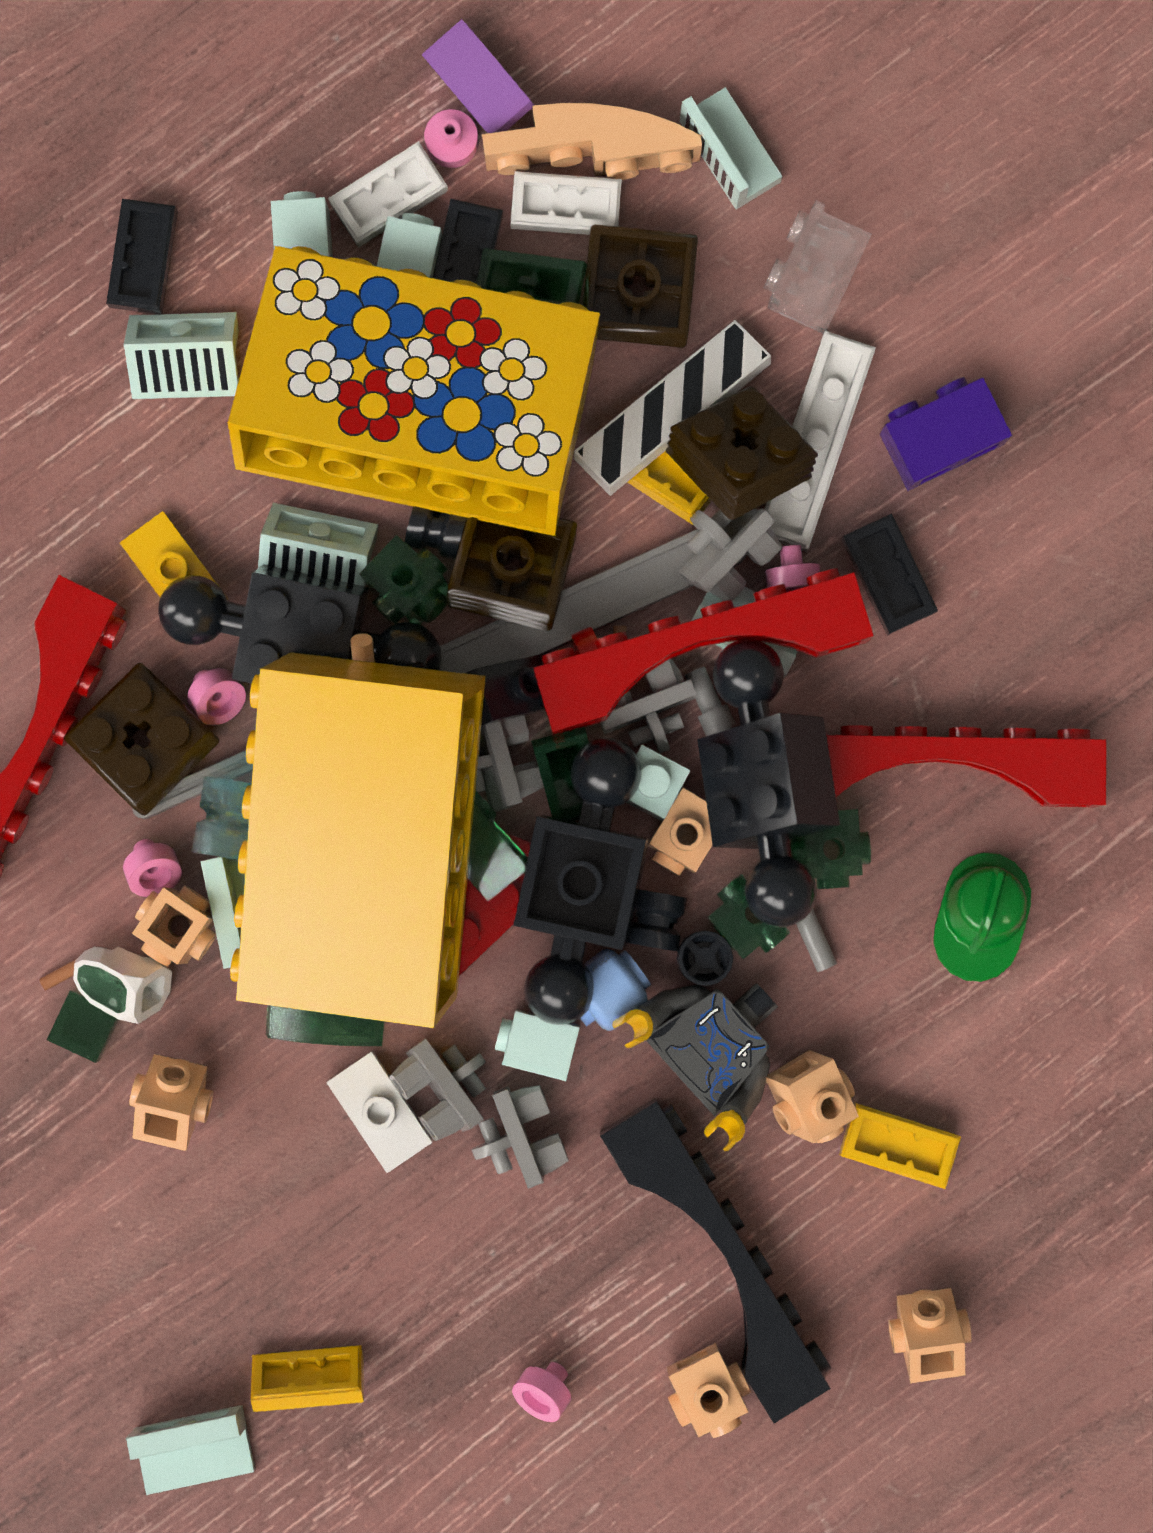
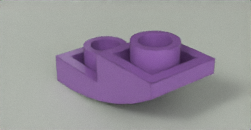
(477, 79)

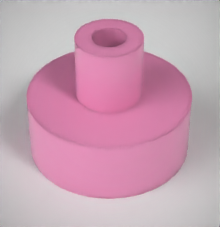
(451, 138)
(792, 570)
(216, 696)
(151, 868)
(543, 1392)

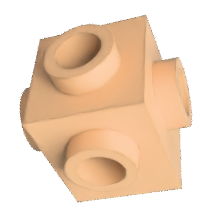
(156, 931)
(812, 1097)
(170, 1101)
(930, 1334)
(706, 1372)

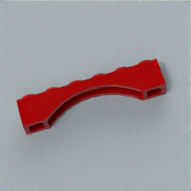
(811, 620)
(72, 638)
(1048, 770)

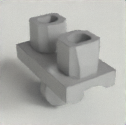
(722, 545)
(668, 692)
(496, 775)
(426, 1068)
(533, 1158)

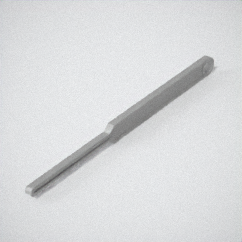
(586, 604)

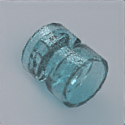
(224, 824)

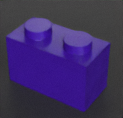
(945, 432)

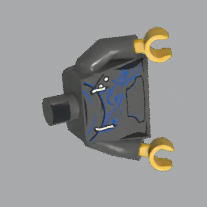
(710, 1048)

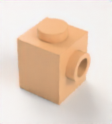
(683, 835)

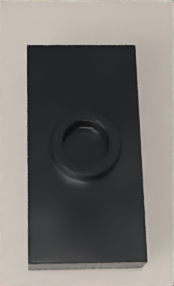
(464, 237)
(142, 256)
(889, 574)
(510, 689)

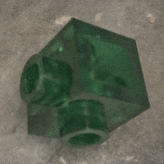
(406, 583)
(852, 846)
(732, 924)

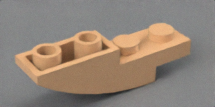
(614, 136)

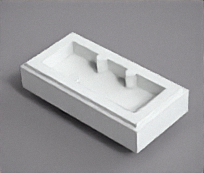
(389, 190)
(564, 202)
(379, 1112)

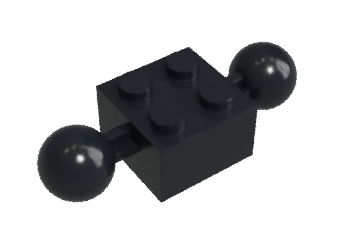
(287, 615)
(767, 782)
(582, 881)

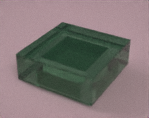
(82, 1027)

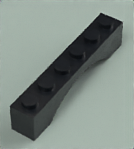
(774, 1356)

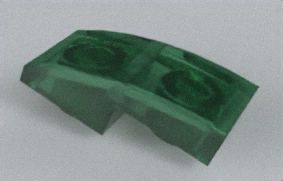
(493, 855)
(322, 1028)

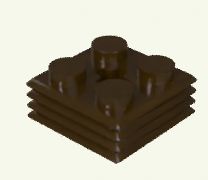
(668, 267)
(741, 452)
(519, 596)
(107, 739)

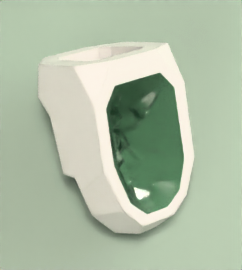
(122, 982)

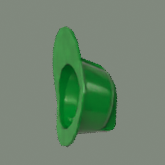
(982, 917)

